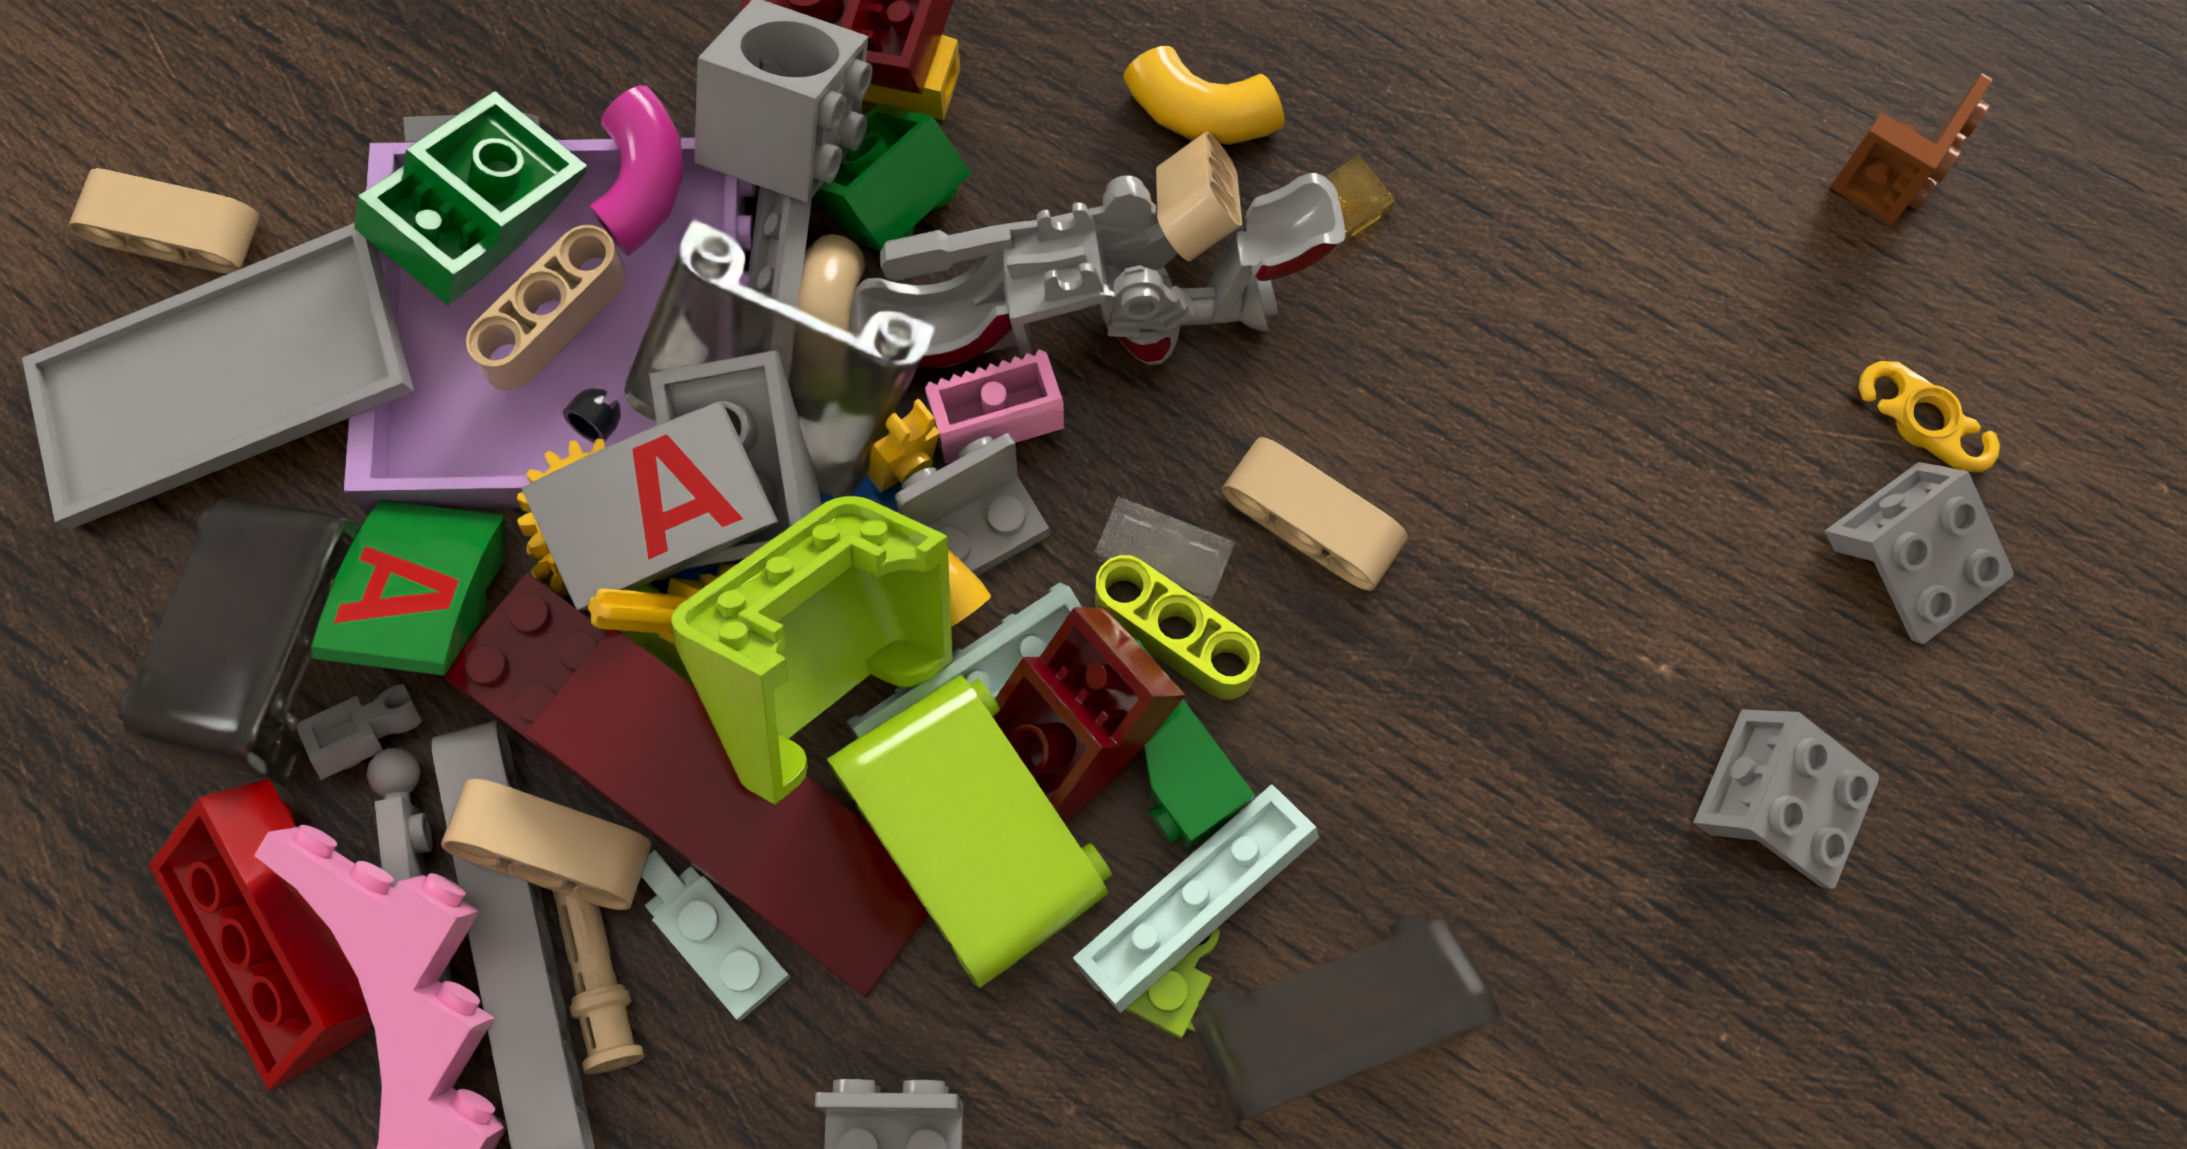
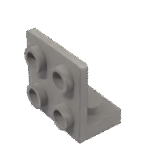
(976, 504)
(1928, 546)
(1790, 792)
(867, 1119)

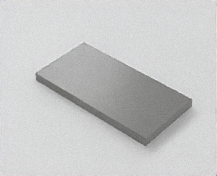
(215, 376)

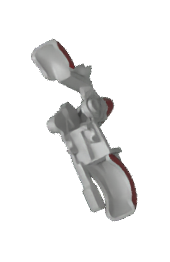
(1101, 260)

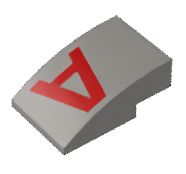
(650, 505)

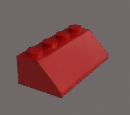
(258, 935)

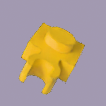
(905, 449)

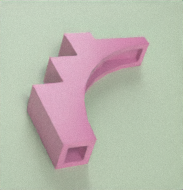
(398, 951)

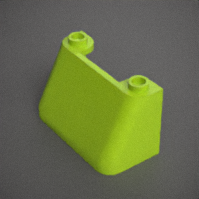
(807, 623)
(970, 828)

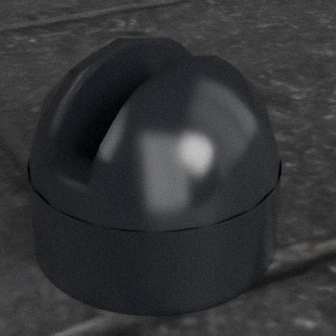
(592, 416)

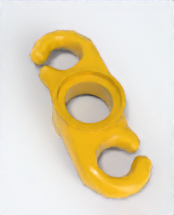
(1942, 443)

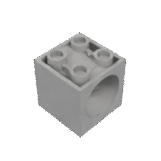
(781, 99)

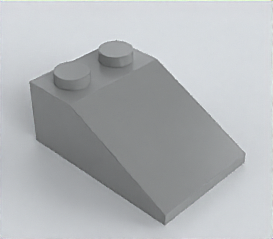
(766, 424)

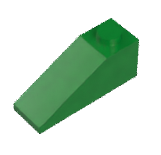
(1190, 780)

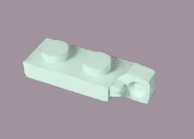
(712, 937)

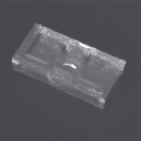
(1170, 546)

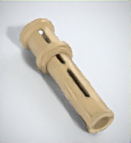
(599, 998)

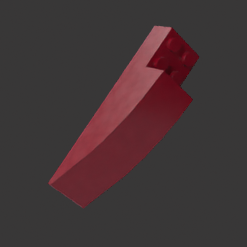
(654, 756)

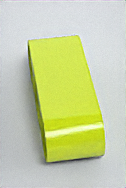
(1165, 599)

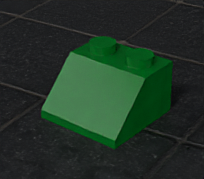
(892, 177)

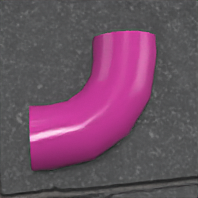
(648, 171)

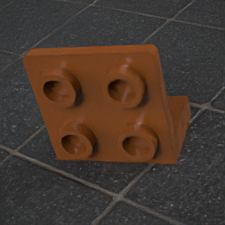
(1901, 167)

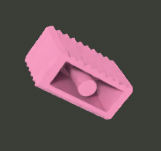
(1003, 399)

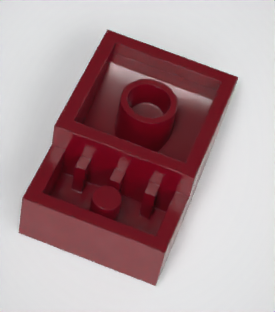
(899, 33)
(1084, 707)

